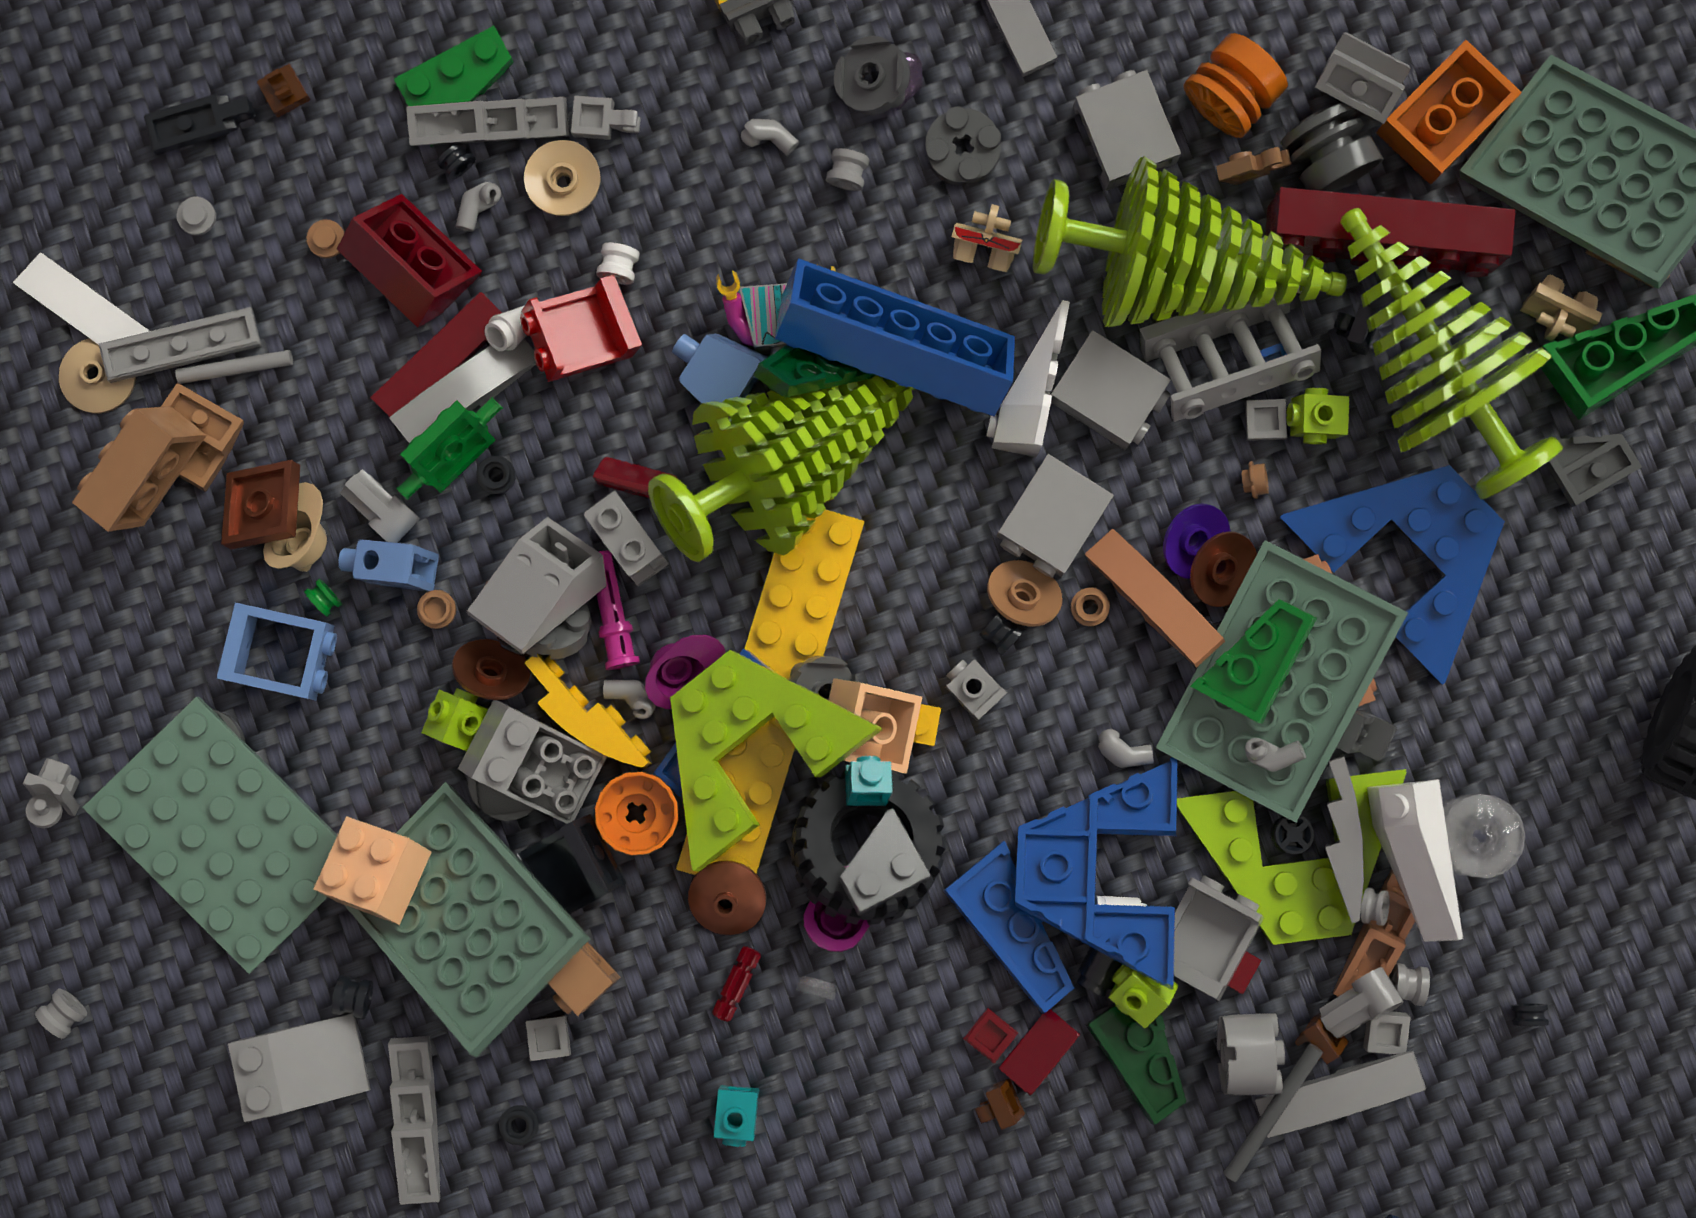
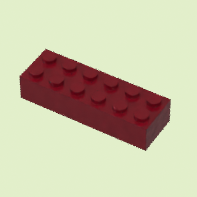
(1441, 232)

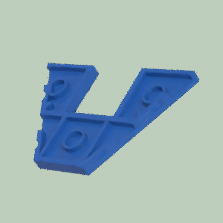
(1443, 521)
(1060, 871)

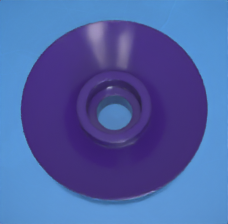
(1199, 523)

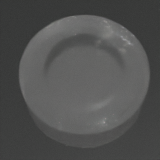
(816, 988)

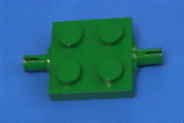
(448, 446)

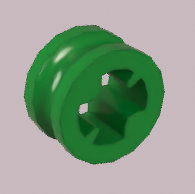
(323, 597)

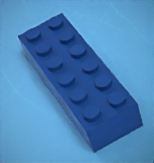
(896, 338)

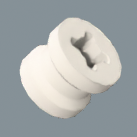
(618, 261)

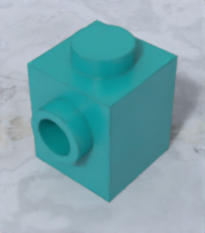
(736, 1115)

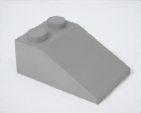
(298, 1067)

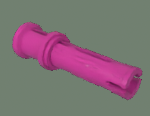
(615, 628)

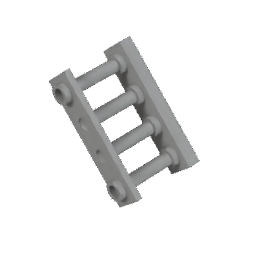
(1180, 332)

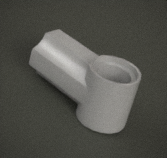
(386, 513)
(1368, 999)

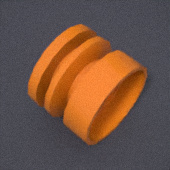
(1236, 85)
(659, 816)

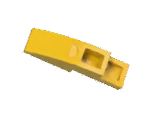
(595, 728)

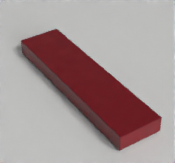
(439, 356)

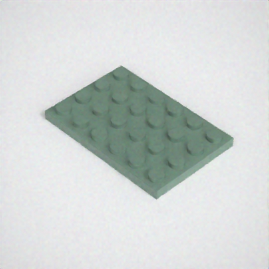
(1594, 170)
(1316, 697)
(218, 833)
(477, 927)

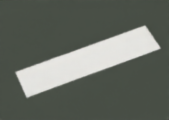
(75, 302)

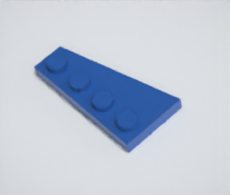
(1015, 937)

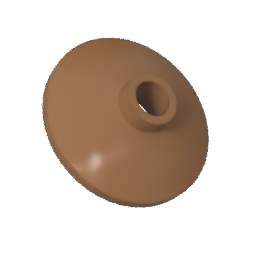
(1024, 593)

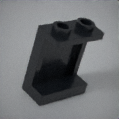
(574, 864)

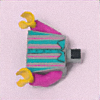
(754, 313)

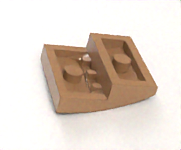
(220, 429)

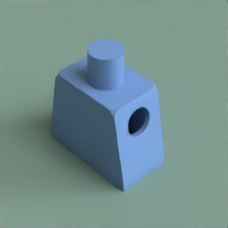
(717, 367)
(391, 564)

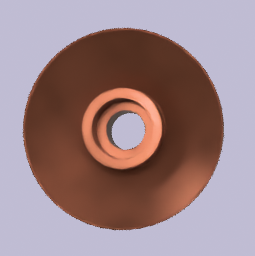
(1221, 568)
(490, 670)
(730, 882)

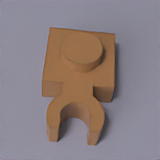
(1246, 167)

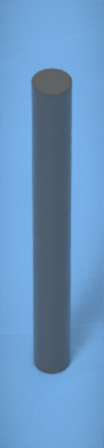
(1273, 1112)

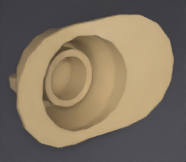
(310, 536)

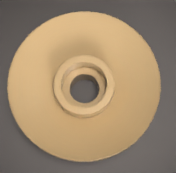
(558, 160)
(88, 394)

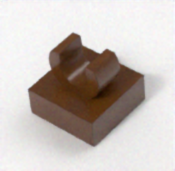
(283, 90)
(1323, 1039)
(1001, 1104)

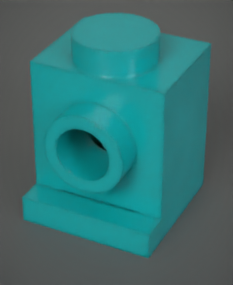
(868, 782)

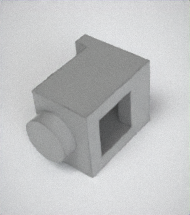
(977, 703)

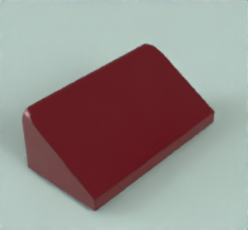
(625, 476)
(1039, 1051)

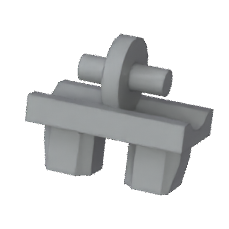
(51, 792)

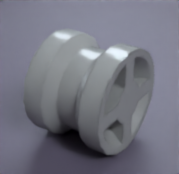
(847, 169)
(1411, 983)
(61, 1013)

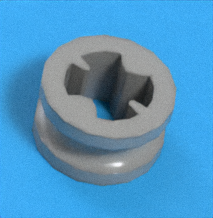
(1375, 906)

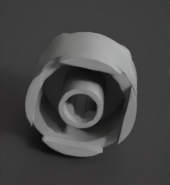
(1250, 1054)

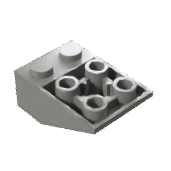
(539, 585)
(531, 762)

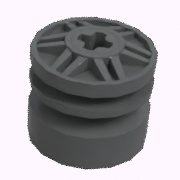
(1329, 145)

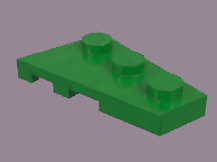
(457, 73)
(1258, 664)

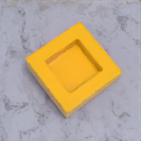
(927, 725)

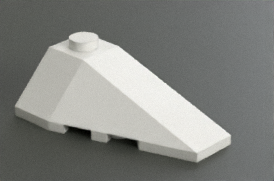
(1027, 405)
(1416, 843)

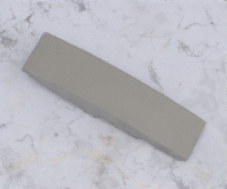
(487, 121)
(469, 384)
(1347, 852)
(1348, 1092)
(414, 1120)

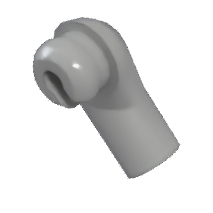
(769, 130)
(475, 201)
(633, 693)
(1272, 757)

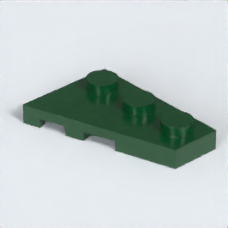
(800, 372)
(1141, 1061)

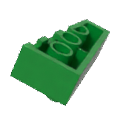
(1613, 358)

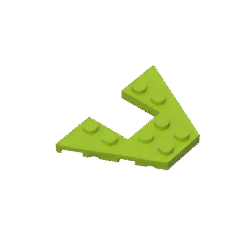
(722, 711)
(1295, 897)

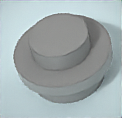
(196, 216)

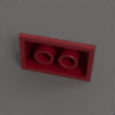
(407, 259)

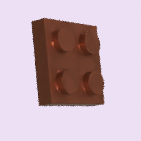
(261, 504)

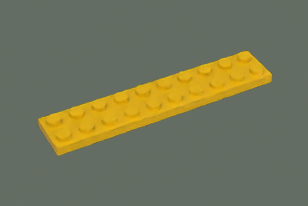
(787, 629)

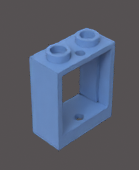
(239, 643)

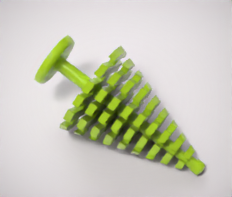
(1179, 252)
(1470, 398)
(778, 457)

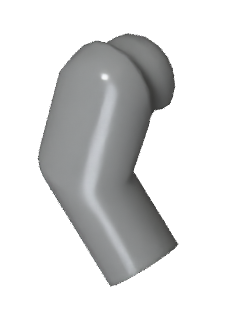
(1120, 753)

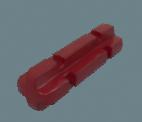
(736, 984)

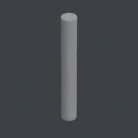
(234, 366)

